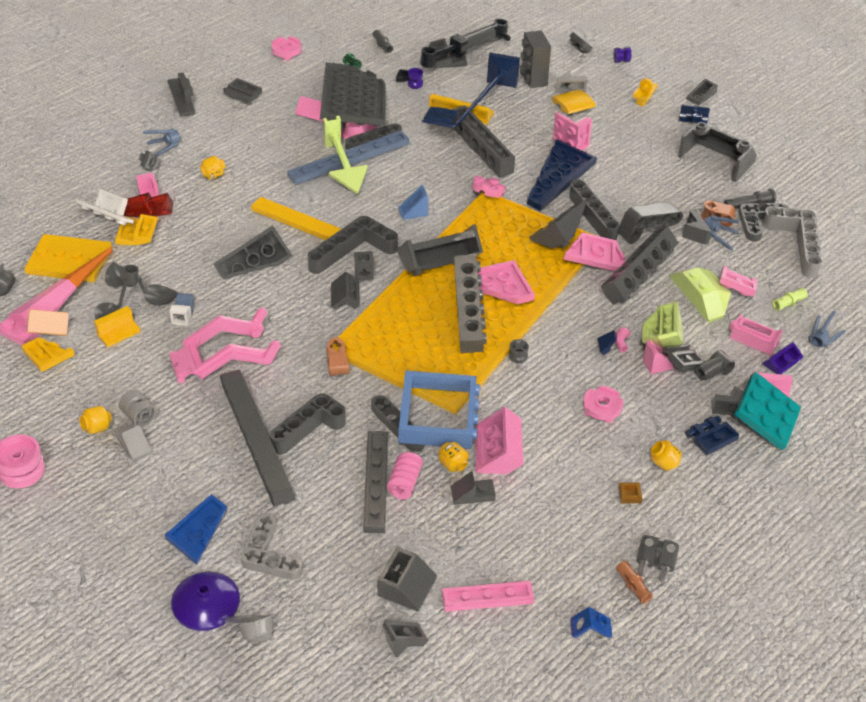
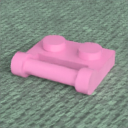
(734, 280)

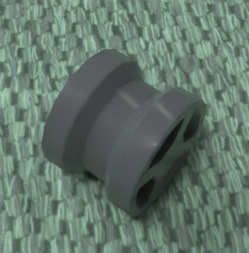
(518, 351)

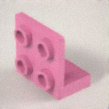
(572, 133)

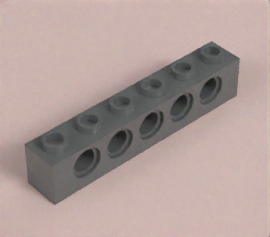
(485, 143)
(640, 265)
(469, 304)

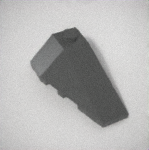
(561, 229)
(256, 254)

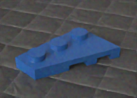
(197, 528)

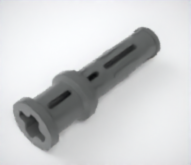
(757, 197)

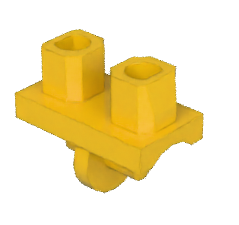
(644, 91)

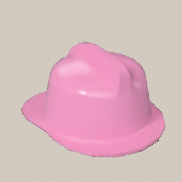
(351, 129)

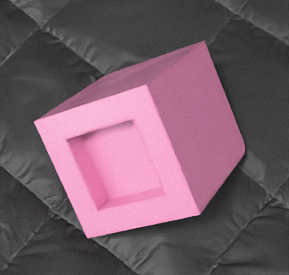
(147, 183)

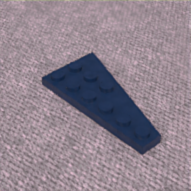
(559, 170)

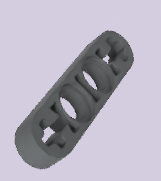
(371, 135)
(391, 424)

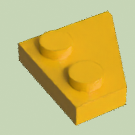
(45, 353)

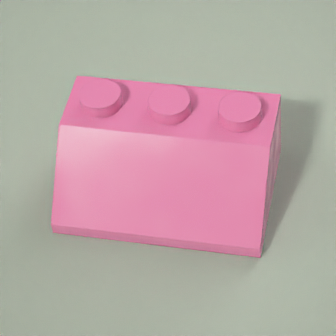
(499, 443)

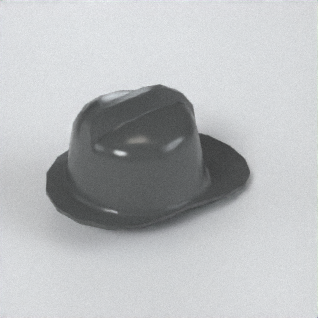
(6, 281)

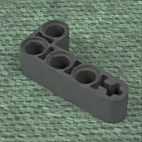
(647, 216)
(306, 419)

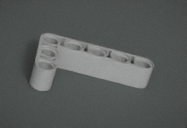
(805, 224)

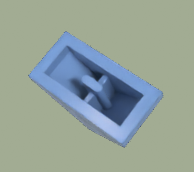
(415, 205)

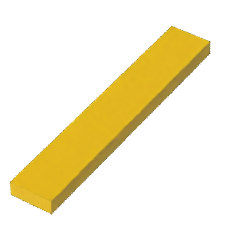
(294, 218)

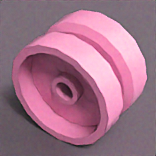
(20, 461)

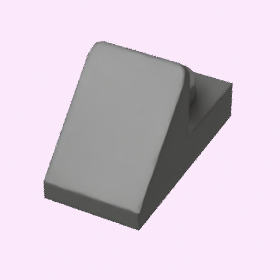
(567, 83)
(133, 441)

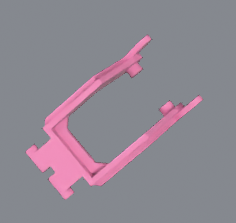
(189, 361)

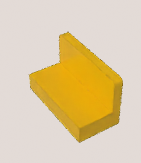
(116, 326)

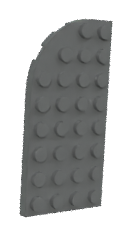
(353, 95)

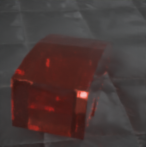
(149, 205)

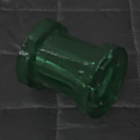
(350, 59)

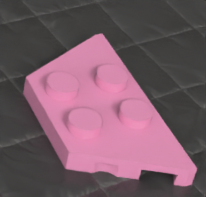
(596, 252)

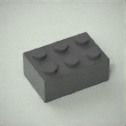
(535, 59)

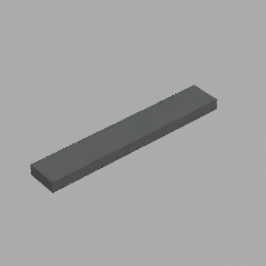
(375, 482)

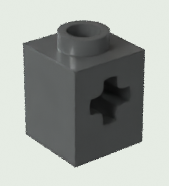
(363, 269)

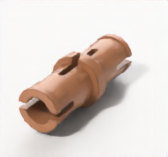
(634, 582)

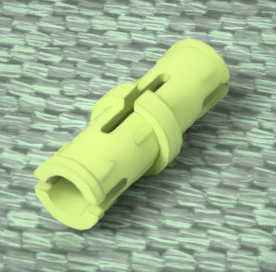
(789, 299)

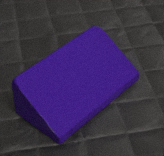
(783, 359)

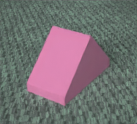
(655, 359)

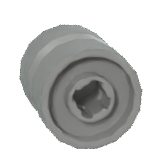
(137, 408)

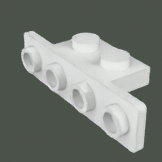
(108, 204)

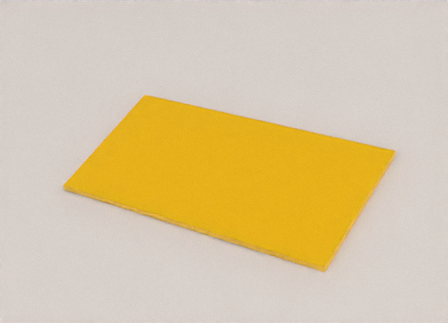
(417, 316)

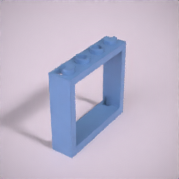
(433, 435)

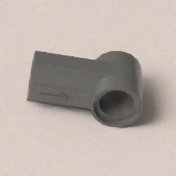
(717, 364)

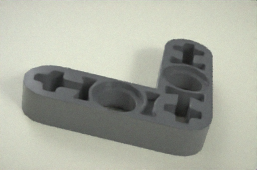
(752, 213)

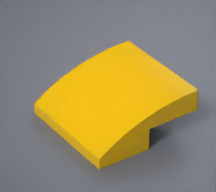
(574, 101)
(138, 232)

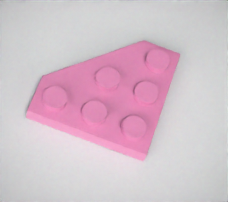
(506, 283)

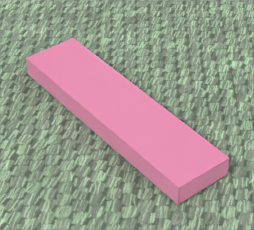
(487, 596)

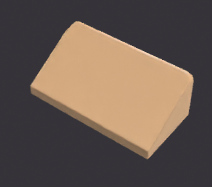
(47, 322)

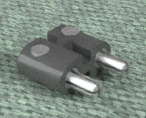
(658, 554)

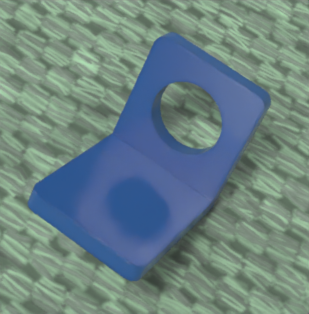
(592, 620)

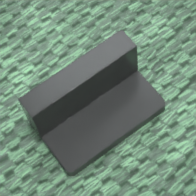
(345, 290)

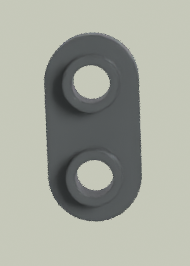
(584, 46)

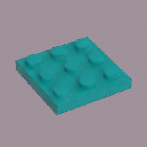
(768, 411)

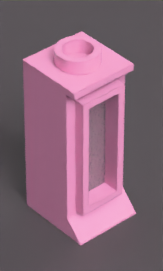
(755, 335)

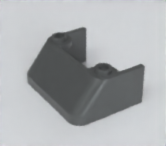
(722, 143)
(439, 251)

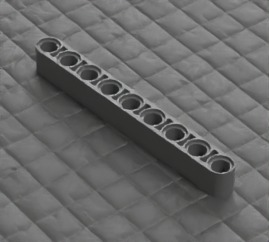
(257, 438)

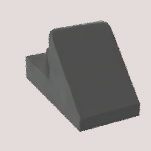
(696, 228)
(727, 404)
(471, 491)
(403, 634)

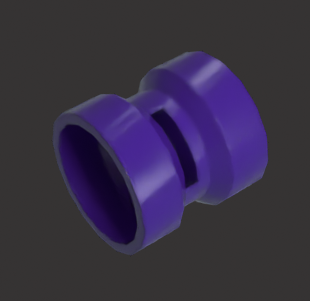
(622, 54)
(415, 76)

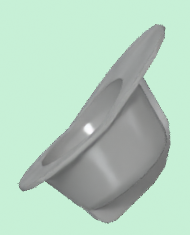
(254, 627)

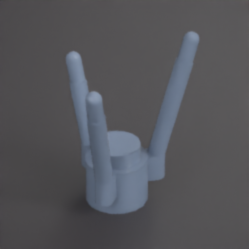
(171, 137)
(714, 225)
(820, 336)

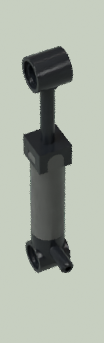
(460, 44)

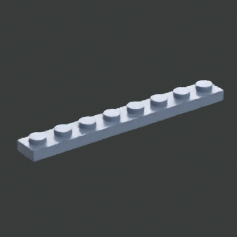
(354, 155)

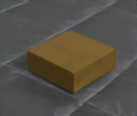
(630, 492)

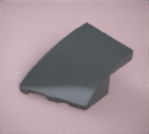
(449, 59)

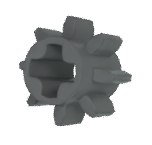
(148, 160)

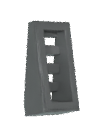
(705, 84)

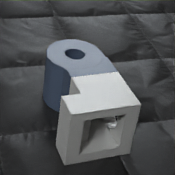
(183, 306)

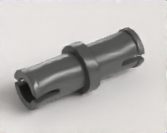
(382, 41)

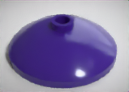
(207, 609)

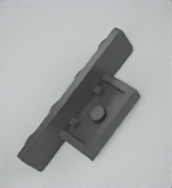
(182, 94)

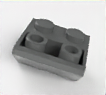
(405, 579)

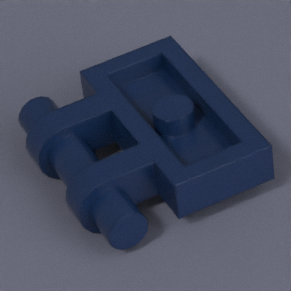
(715, 438)

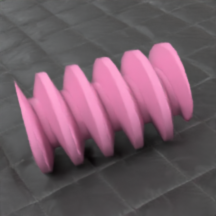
(404, 475)

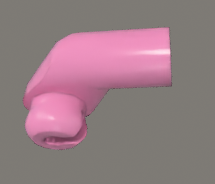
(621, 336)

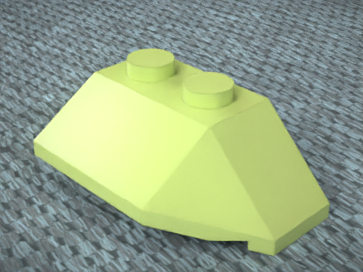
(703, 291)
(664, 326)

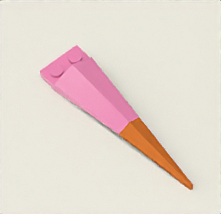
(49, 300)

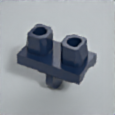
(694, 114)

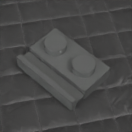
(242, 90)
(683, 357)

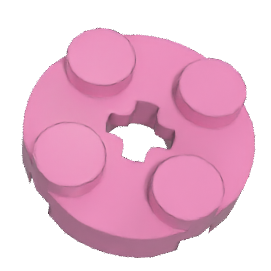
(286, 47)
(490, 187)
(603, 412)

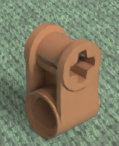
(719, 210)
(337, 360)

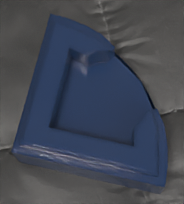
(606, 341)

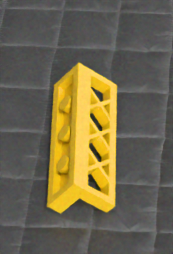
(483, 113)

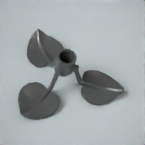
(128, 276)

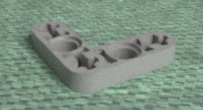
(262, 554)

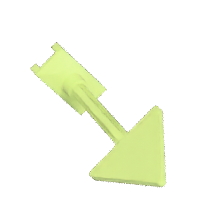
(349, 176)

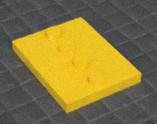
(62, 255)

